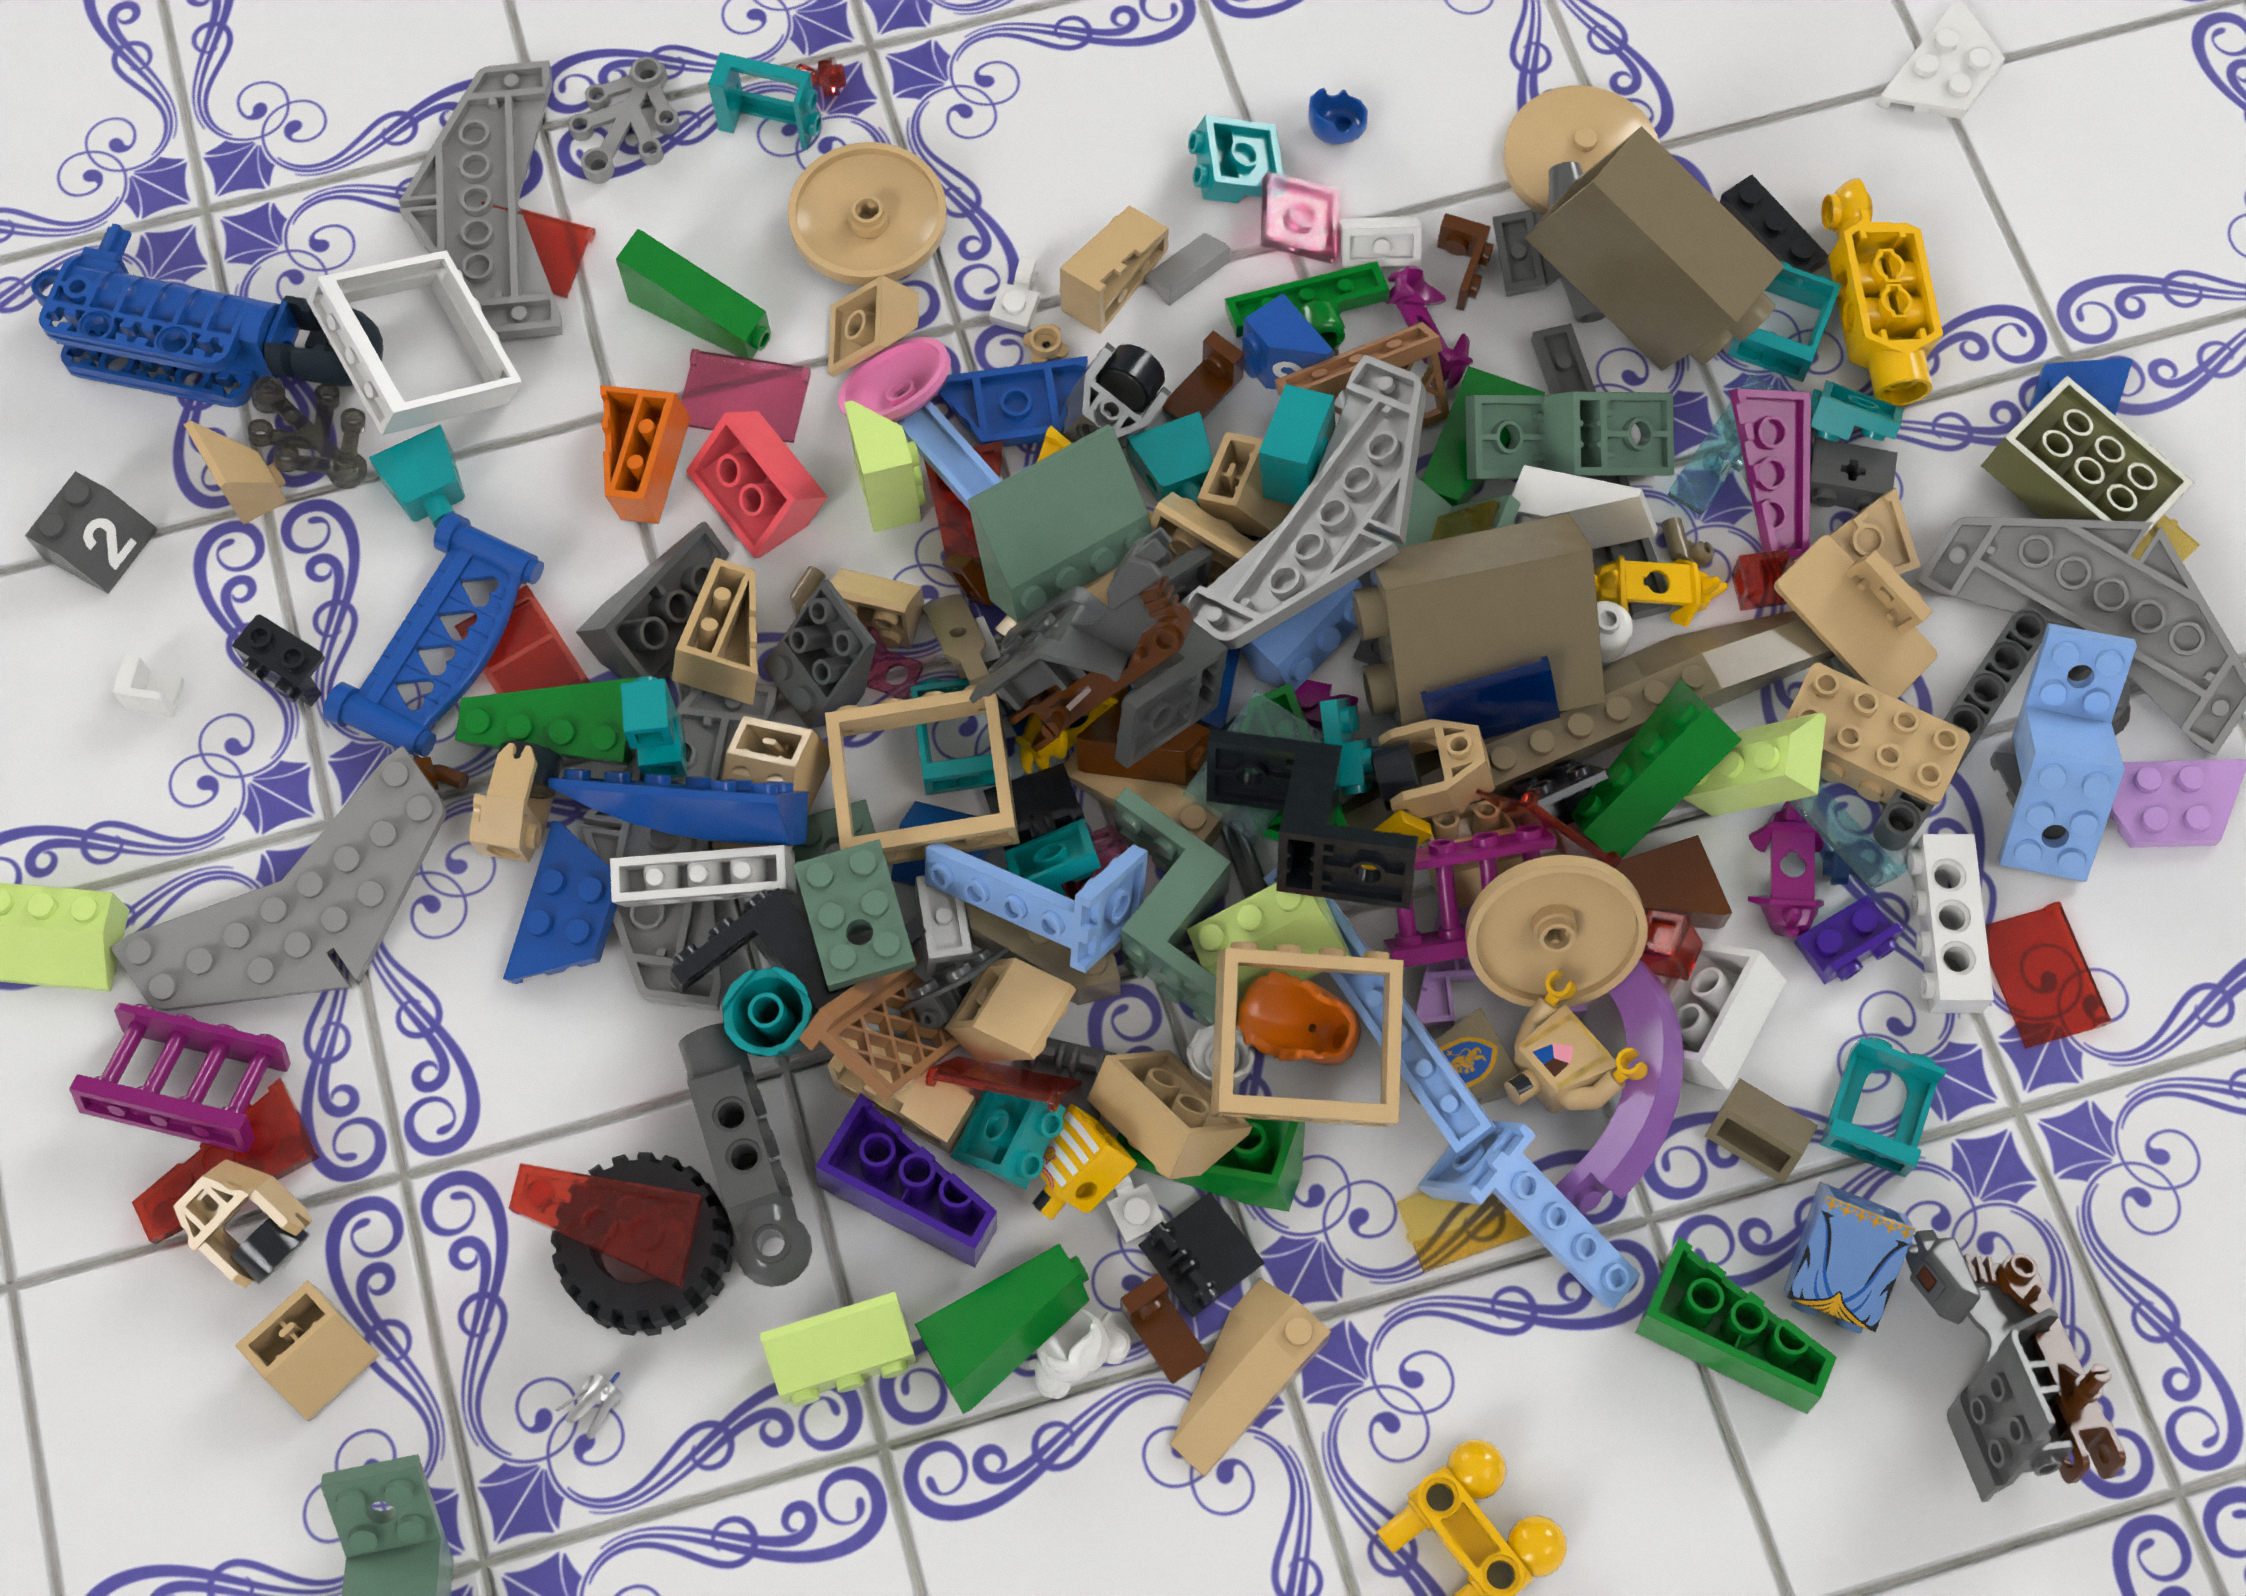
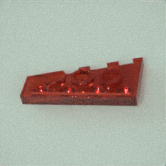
(278, 1149)

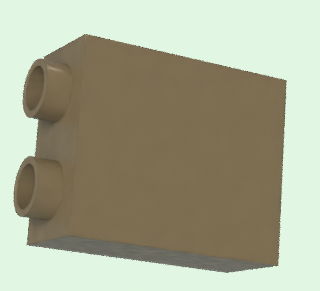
(1658, 254)
(1479, 609)

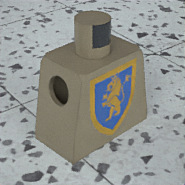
(1477, 1057)

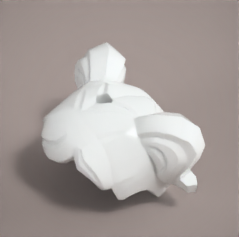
(1078, 1350)

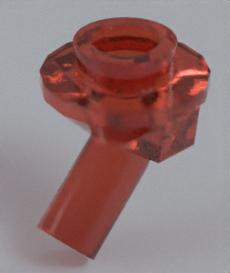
(829, 75)

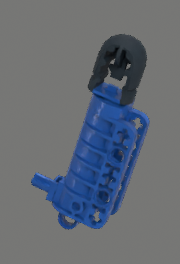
(179, 330)

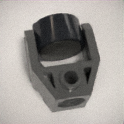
(1124, 384)

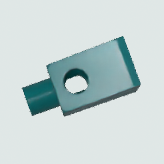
(1172, 457)
(421, 475)

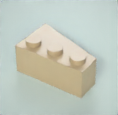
(721, 635)

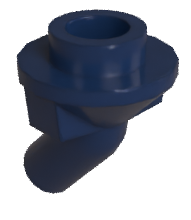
(1837, 869)

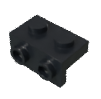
(281, 658)

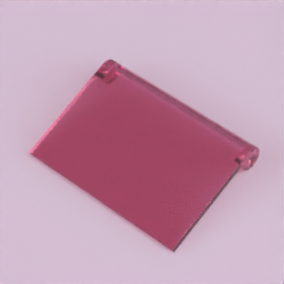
(743, 384)

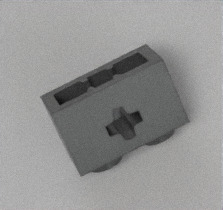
(1849, 474)

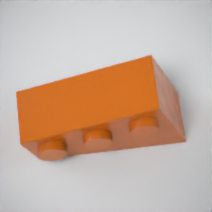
(641, 449)

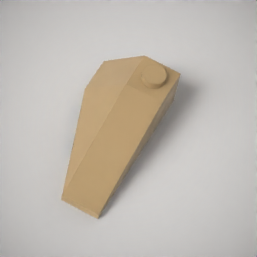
(1163, 796)
(1252, 1363)

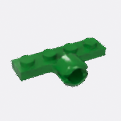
(1318, 299)

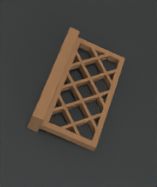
(1398, 349)
(868, 1003)

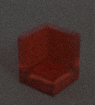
(1755, 579)
(1671, 945)

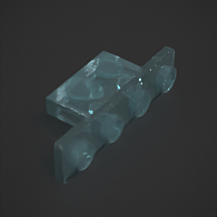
(1713, 460)

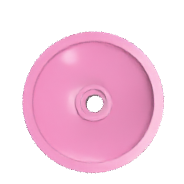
(898, 378)

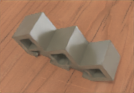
(996, 933)

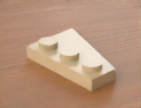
(1882, 529)

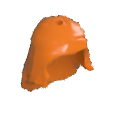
(1278, 1018)

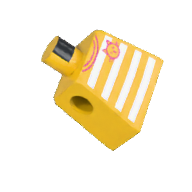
(1081, 1165)

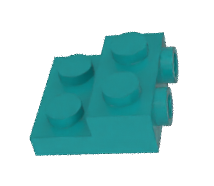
(1233, 157)
(1840, 409)
(1357, 764)
(1056, 857)
(1008, 1137)

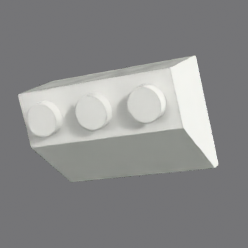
(1723, 1010)

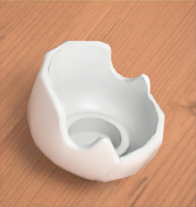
(1200, 1056)

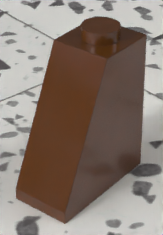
(1172, 762)
(1679, 882)

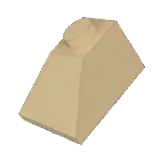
(870, 322)
(239, 473)

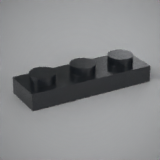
(1773, 225)

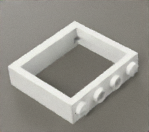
(331, 307)

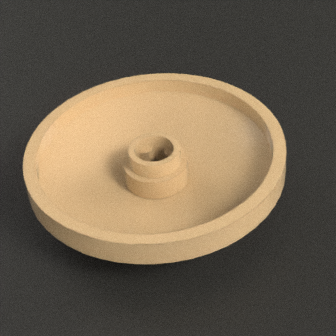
(1564, 127)
(867, 213)
(1554, 917)

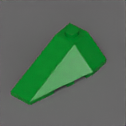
(1256, 1172)

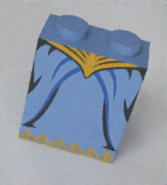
(1848, 1258)

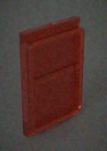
(529, 652)

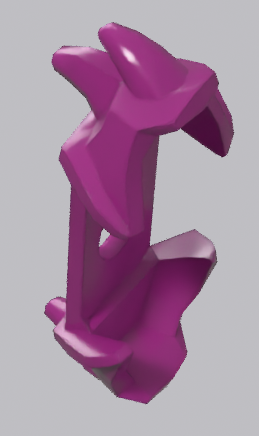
(1412, 298)
(1792, 899)

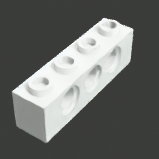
(1955, 860)
(702, 875)

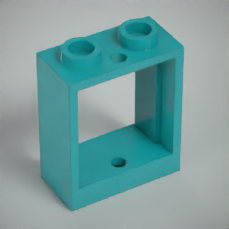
(1781, 353)
(955, 773)

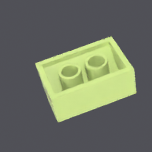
(886, 468)
(1765, 767)
(1269, 921)
(59, 936)
(839, 1349)

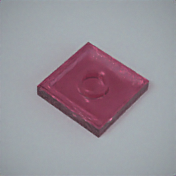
(1299, 217)

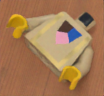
(1564, 1060)

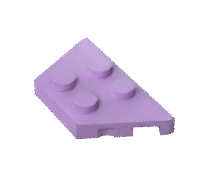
(2176, 802)

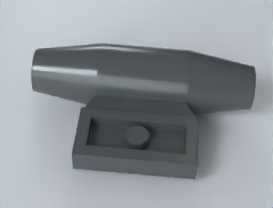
(1522, 265)

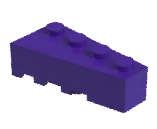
(904, 1184)

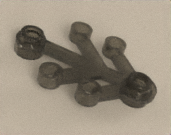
(342, 466)

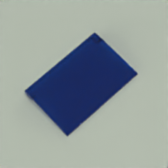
(1498, 701)

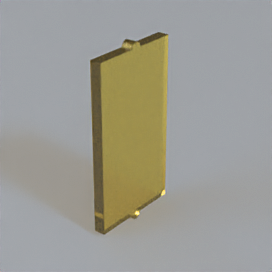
(1457, 1230)

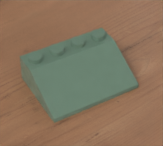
(1058, 523)

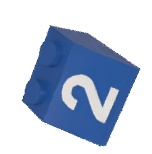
(1280, 342)

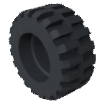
(655, 1302)

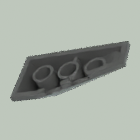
(644, 620)

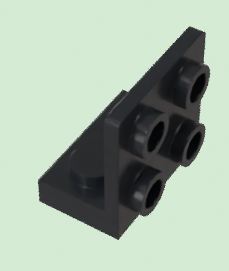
(1561, 789)

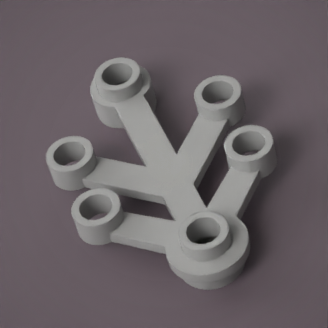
(624, 116)

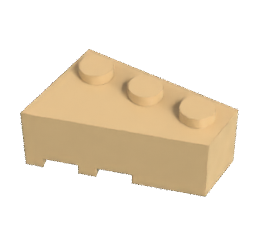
(1111, 268)
(927, 1111)

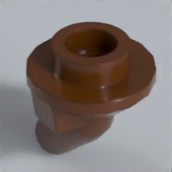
(441, 773)

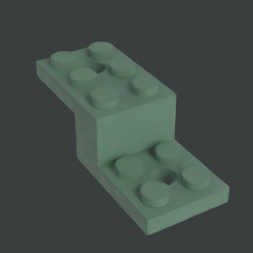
(1570, 434)

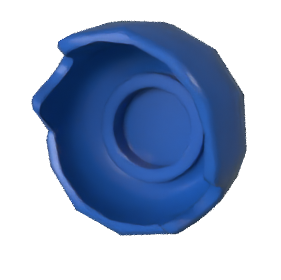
(1337, 117)

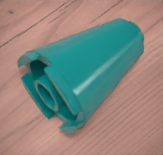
(767, 1012)

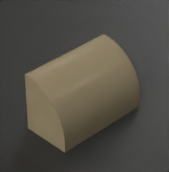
(1761, 1131)

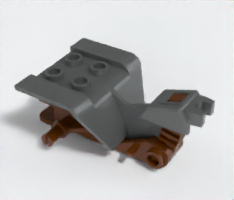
(1084, 652)
(2032, 1394)

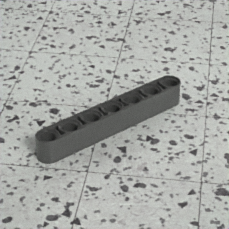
(1970, 713)

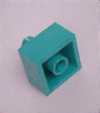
(1295, 443)

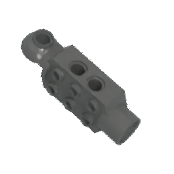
(757, 1197)

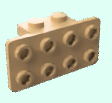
(1860, 614)
(1878, 739)

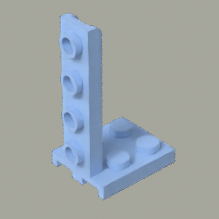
(948, 453)
(1085, 925)
(1504, 1170)

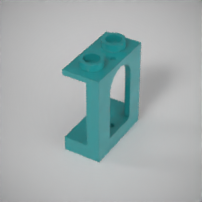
(731, 100)
(1920, 1079)

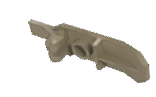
(958, 636)

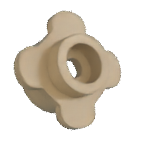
(1042, 335)

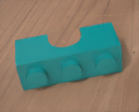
(654, 727)

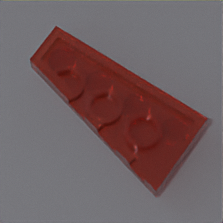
(619, 1218)

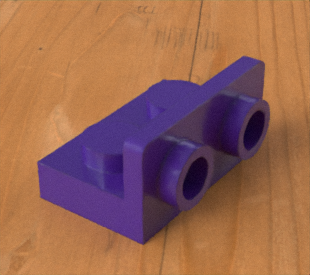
(1847, 939)

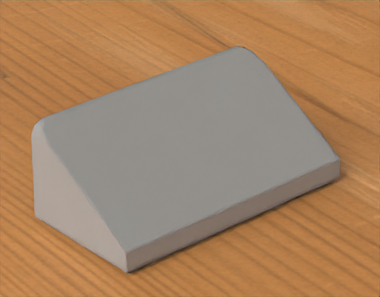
(1188, 267)

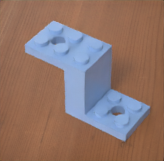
(2067, 752)

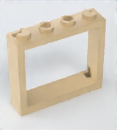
(933, 706)
(1334, 960)

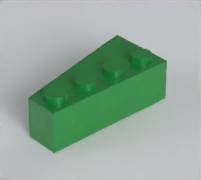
(569, 719)
(1655, 771)
(1732, 1331)

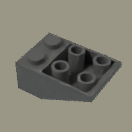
(822, 657)

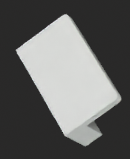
(1381, 239)
(945, 926)

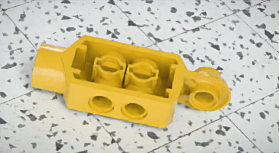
(1884, 295)

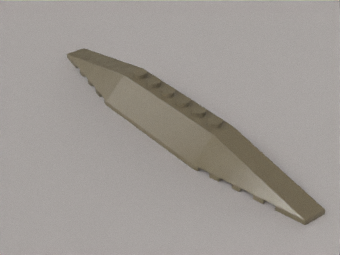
(1713, 662)

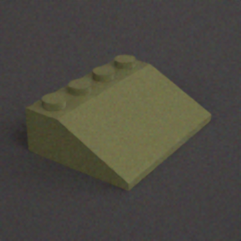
(2084, 463)

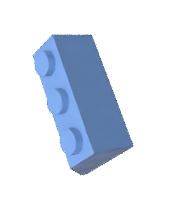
(1303, 641)

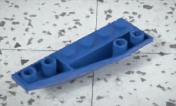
(698, 809)

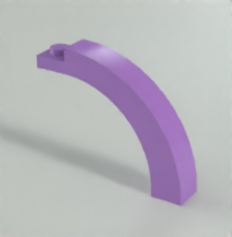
(1645, 1104)

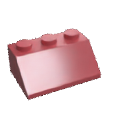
(755, 482)

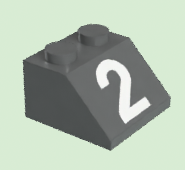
(90, 533)

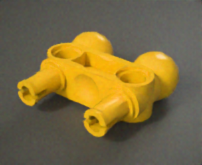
(1474, 1473)

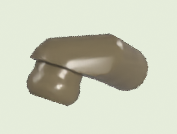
(1683, 549)
(805, 588)

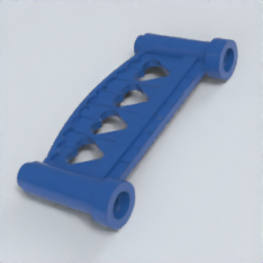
(469, 557)

